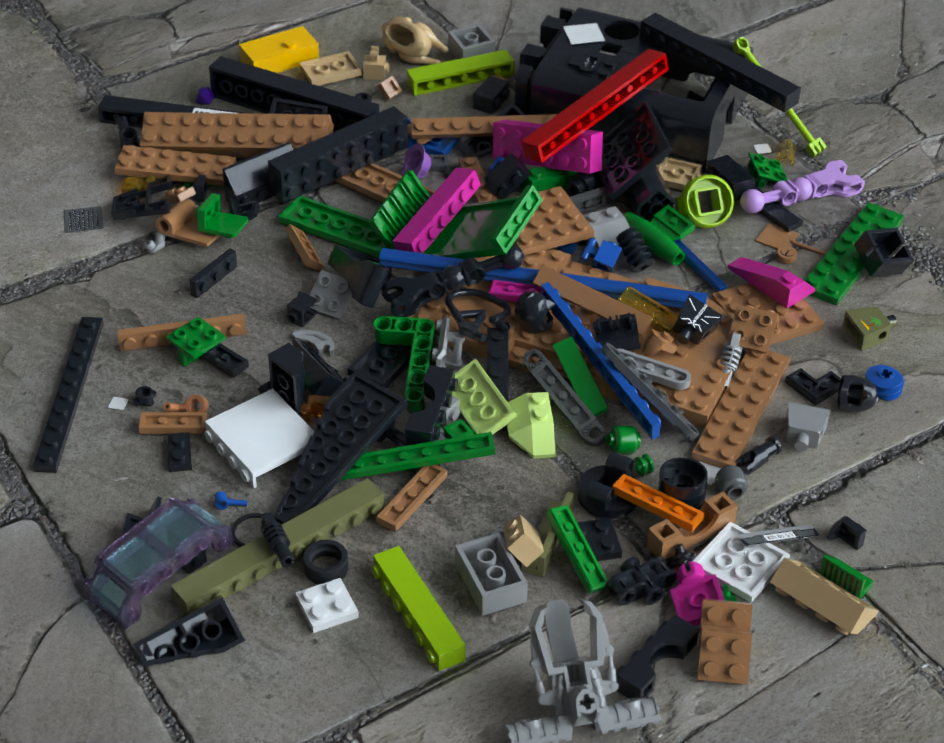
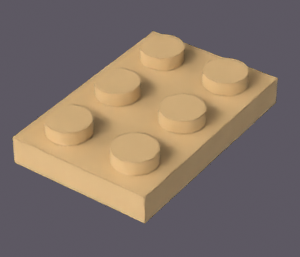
(330, 68)

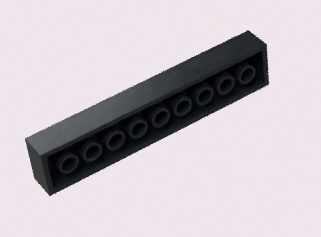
(257, 87)

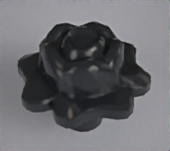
(682, 556)

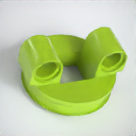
(721, 199)

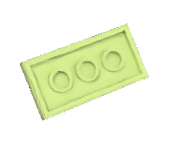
(481, 400)

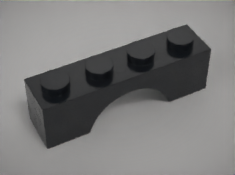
(425, 424)
(673, 640)

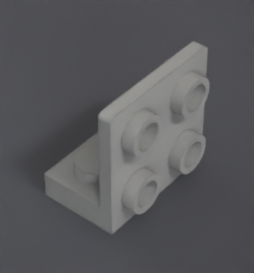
(331, 295)

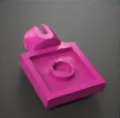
(692, 589)

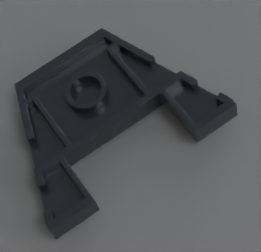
(138, 203)

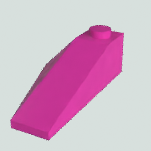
(772, 281)

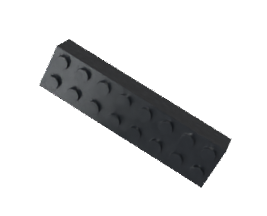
(337, 154)

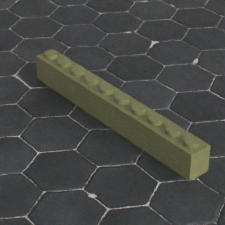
(256, 560)

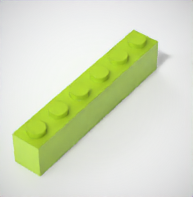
(459, 72)
(418, 608)

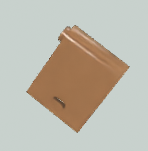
(183, 225)

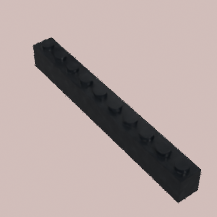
(720, 62)

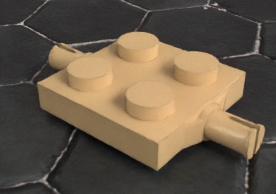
(678, 172)

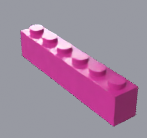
(438, 211)

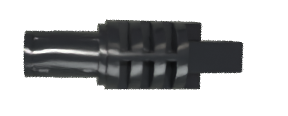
(276, 539)

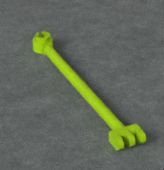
(814, 147)

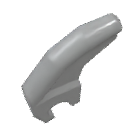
(319, 340)

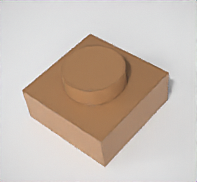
(389, 88)

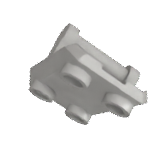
(441, 346)

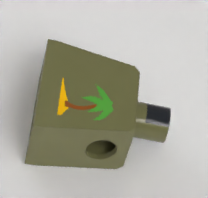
(868, 326)

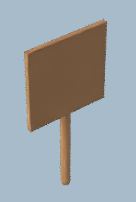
(776, 237)

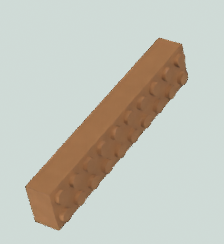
(231, 133)

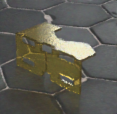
(783, 146)

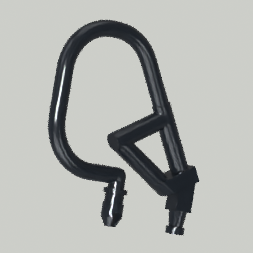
(471, 329)

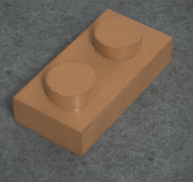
(178, 195)

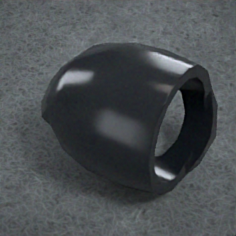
(532, 312)
(856, 394)

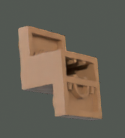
(725, 641)

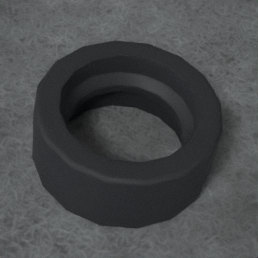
(325, 548)

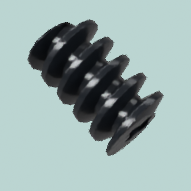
(633, 251)

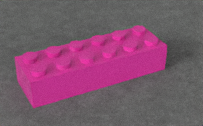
(580, 155)

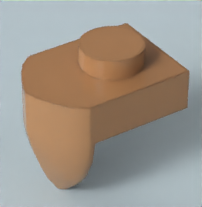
(657, 341)

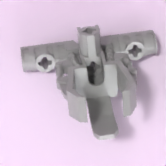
(575, 681)

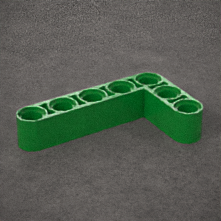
(421, 336)

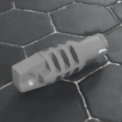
(731, 352)

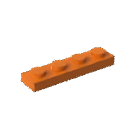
(658, 502)

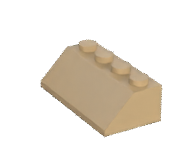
(822, 596)

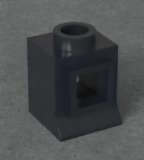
(299, 311)

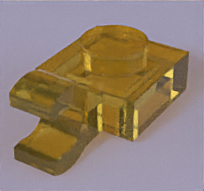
(136, 182)

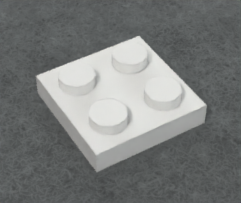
(327, 605)

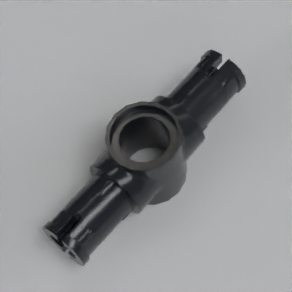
(127, 134)

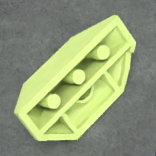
(534, 425)

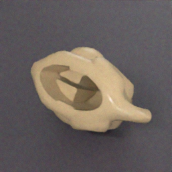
(411, 40)

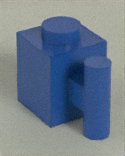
(604, 257)

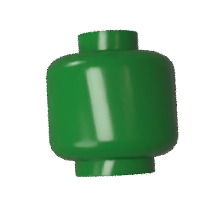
(623, 439)

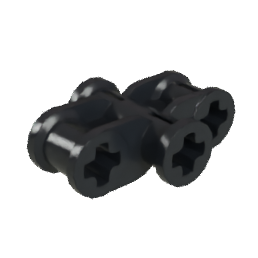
(641, 580)

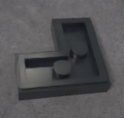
(814, 389)

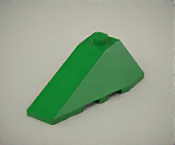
(547, 178)

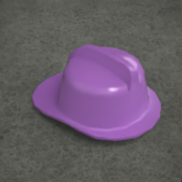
(417, 160)

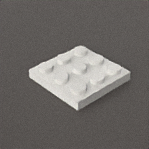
(739, 566)

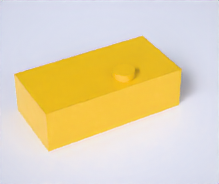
(280, 50)

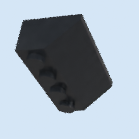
(250, 178)

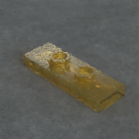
(661, 315)

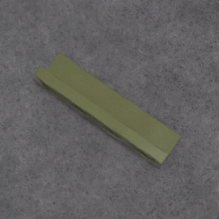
(549, 540)

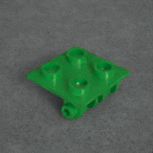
(765, 169)

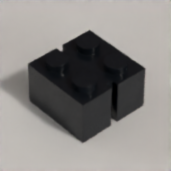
(878, 249)

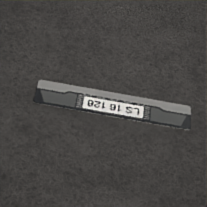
(777, 535)

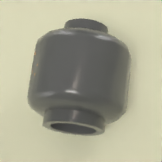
(731, 481)

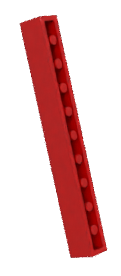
(594, 106)

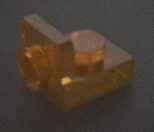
(314, 407)

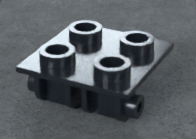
(619, 333)

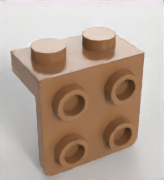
(755, 327)

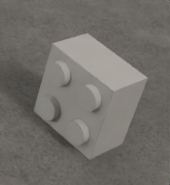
(470, 42)

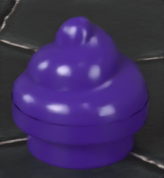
(204, 96)

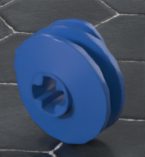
(887, 381)

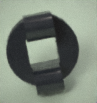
(596, 489)

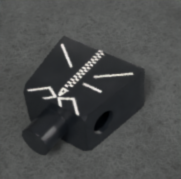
(695, 321)

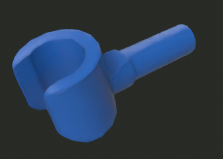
(222, 502)

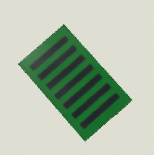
(845, 576)

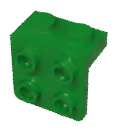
(215, 222)

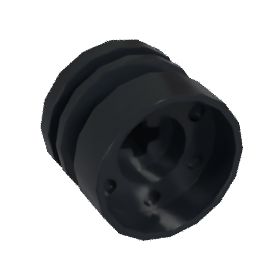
(684, 480)

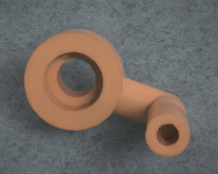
(189, 406)

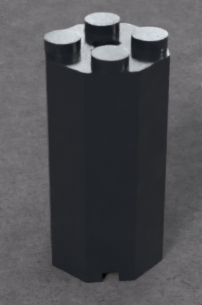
(649, 195)

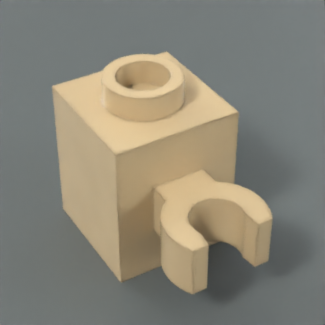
(375, 65)

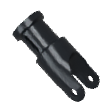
(759, 455)

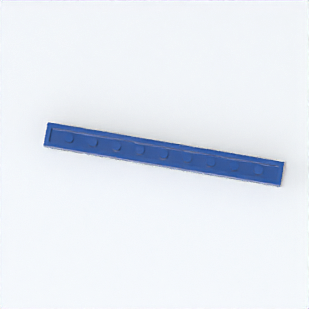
(615, 379)

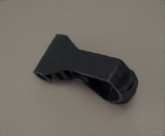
(362, 272)

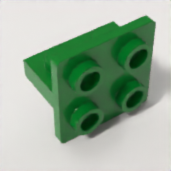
(194, 340)

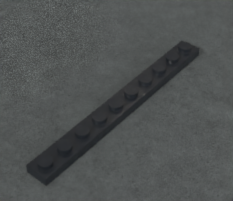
(68, 395)

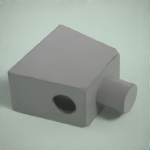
(805, 425)

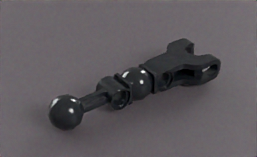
(433, 285)

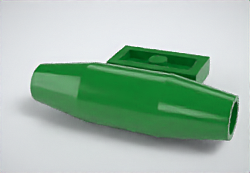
(662, 232)

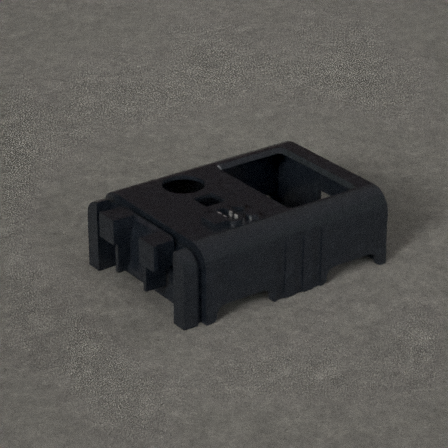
(564, 72)

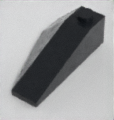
(484, 145)
(197, 633)

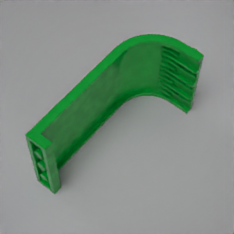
(473, 232)

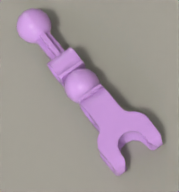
(817, 184)

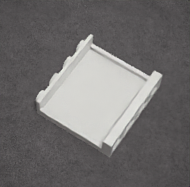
(258, 435)

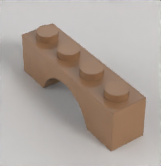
(717, 514)

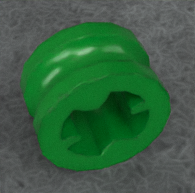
(644, 465)

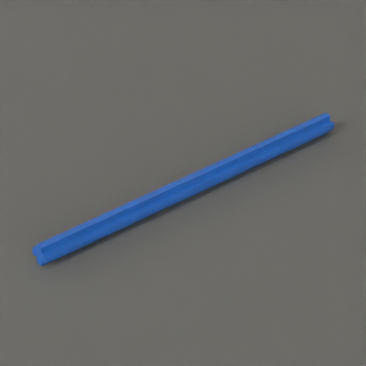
(431, 263)

